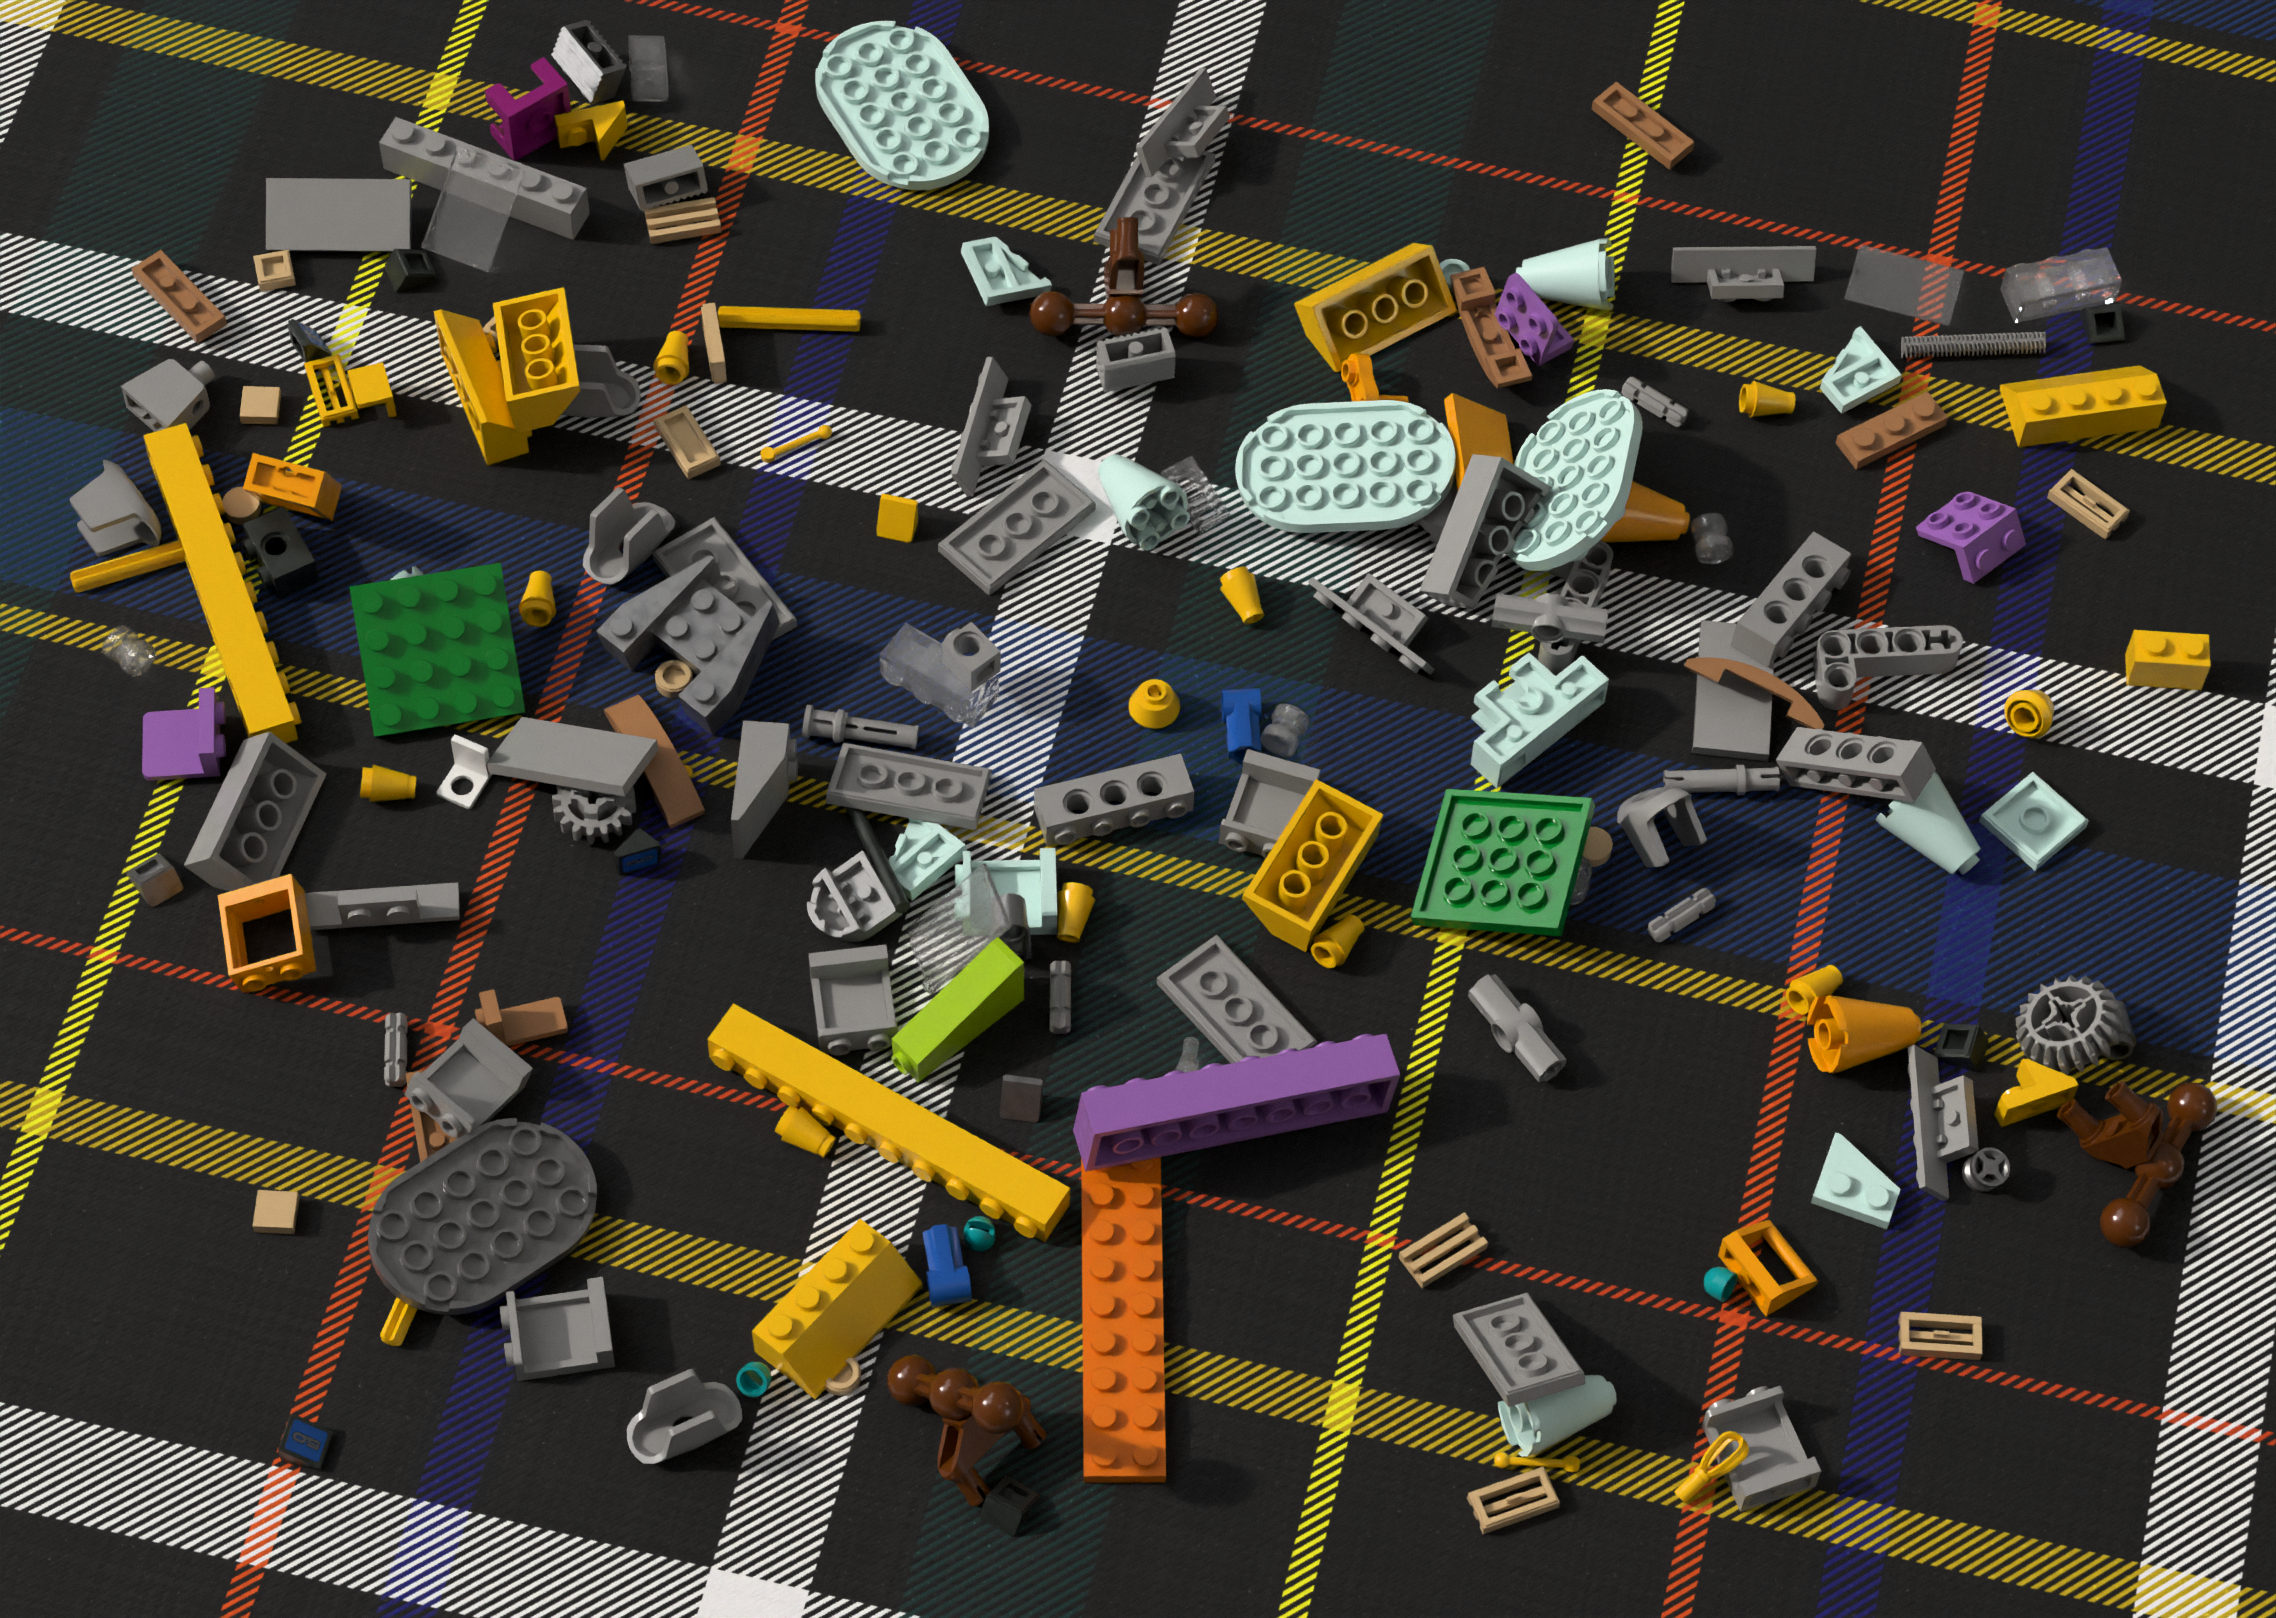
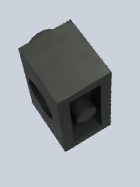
(273, 535)

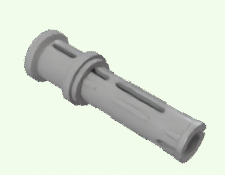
(837, 728)

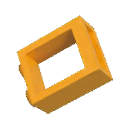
(301, 490)
(257, 902)

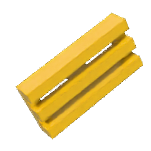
(337, 413)

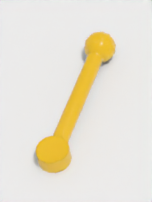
(768, 454)
(1569, 1463)

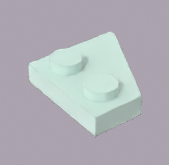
(1000, 273)
(1859, 373)
(924, 855)
(1855, 1185)

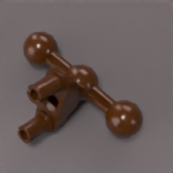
(1124, 310)
(2138, 1141)
(971, 1416)

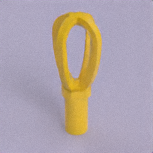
(1702, 1475)

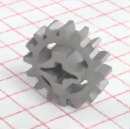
(597, 812)

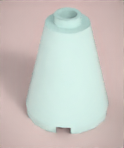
(1573, 275)
(1934, 828)
(1556, 1416)

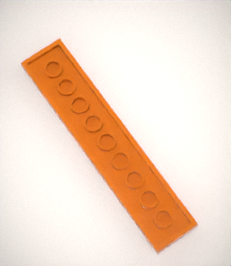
(1123, 1324)

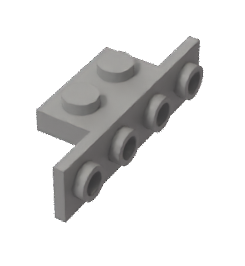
(1185, 125)
(1743, 271)
(991, 430)
(1382, 612)
(383, 906)
(1942, 1121)

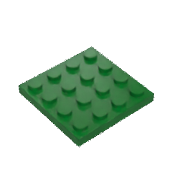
(437, 649)
(1503, 862)

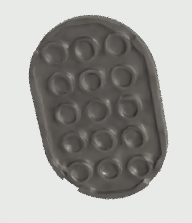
(482, 1216)

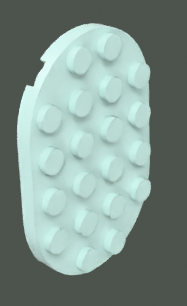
(902, 105)
(1590, 464)
(1346, 466)

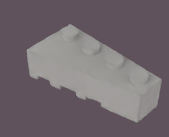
(1480, 529)

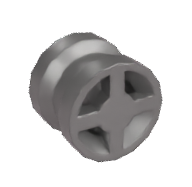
(1993, 1164)

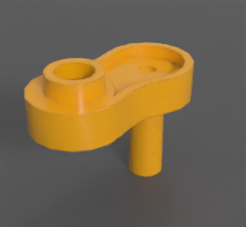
(1359, 377)

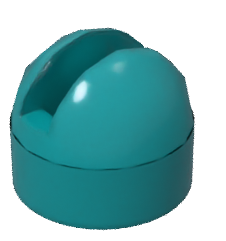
(976, 1238)
(1720, 1283)
(753, 1383)

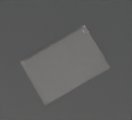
(473, 209)
(1904, 285)
(957, 928)

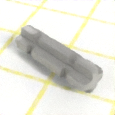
(1654, 401)
(1681, 915)
(1060, 997)
(395, 1049)

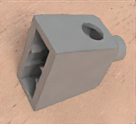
(169, 394)

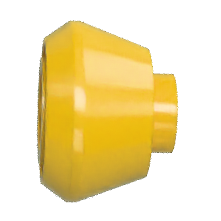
(1154, 704)
(2029, 713)

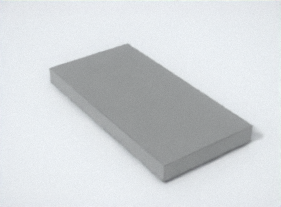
(1157, 202)
(338, 214)
(1016, 527)
(739, 577)
(1733, 714)
(573, 756)
(909, 786)
(1232, 1004)
(1518, 1349)

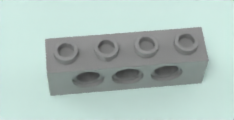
(1791, 600)
(1856, 764)
(1127, 785)

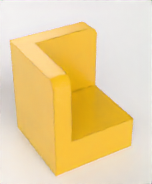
(371, 387)

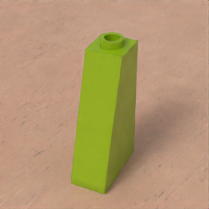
(960, 1011)

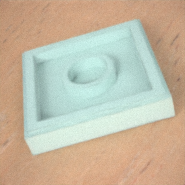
(2033, 821)

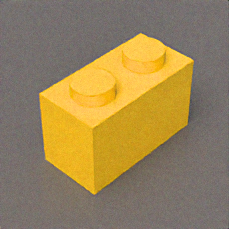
(2167, 659)

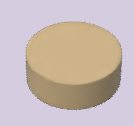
(240, 506)
(672, 678)
(1597, 846)
(846, 1380)

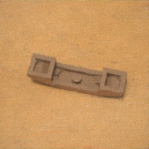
(1490, 342)
(1713, 668)
(665, 772)

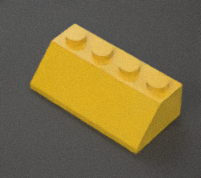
(1377, 305)
(536, 357)
(479, 385)
(2084, 405)
(1312, 864)
(836, 1309)

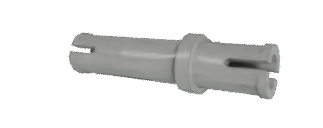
(1724, 780)

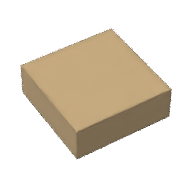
(274, 270)
(260, 405)
(276, 1212)

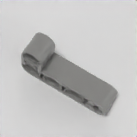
(1579, 577)
(1931, 648)

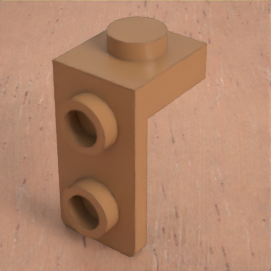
(521, 1022)

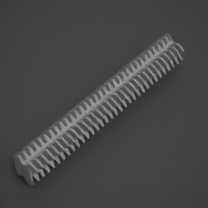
(1973, 343)

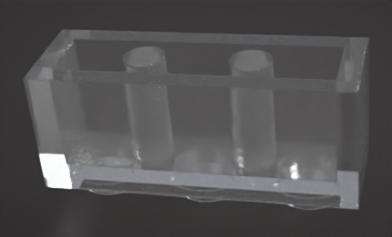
(2060, 284)
(917, 665)

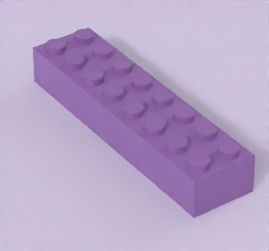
(1235, 1101)

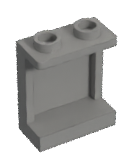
(1264, 802)
(853, 999)
(469, 1081)
(558, 1332)
(1775, 1457)

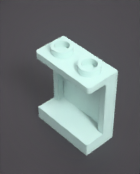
(1029, 878)

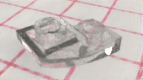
(648, 68)

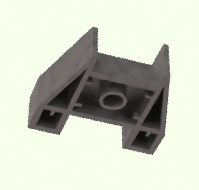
(701, 631)

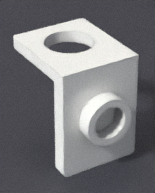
(469, 764)

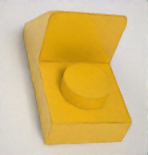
(599, 124)
(2039, 1092)

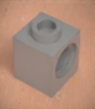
(973, 669)

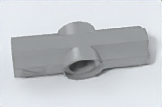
(1550, 618)
(1517, 1028)

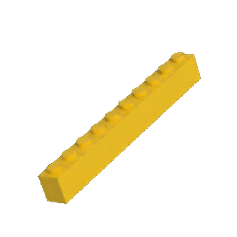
(219, 583)
(889, 1123)

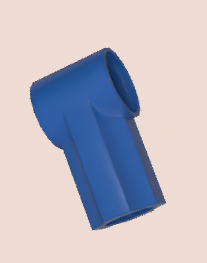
(1242, 716)
(947, 1277)

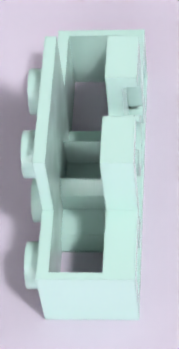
(1531, 714)

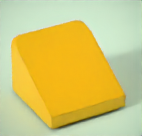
(897, 518)

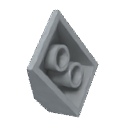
(762, 780)

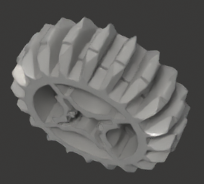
(2079, 1004)

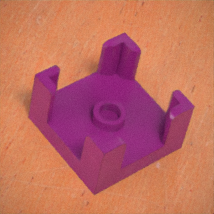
(529, 119)

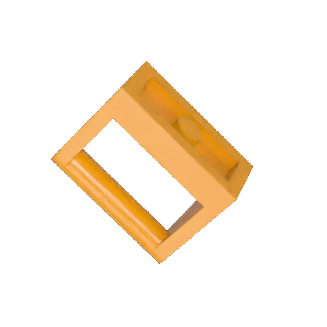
(1752, 1273)

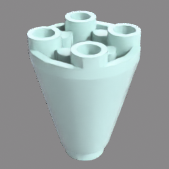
(1143, 501)

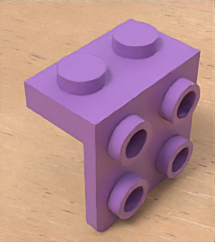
(1531, 322)
(1978, 531)
(184, 741)

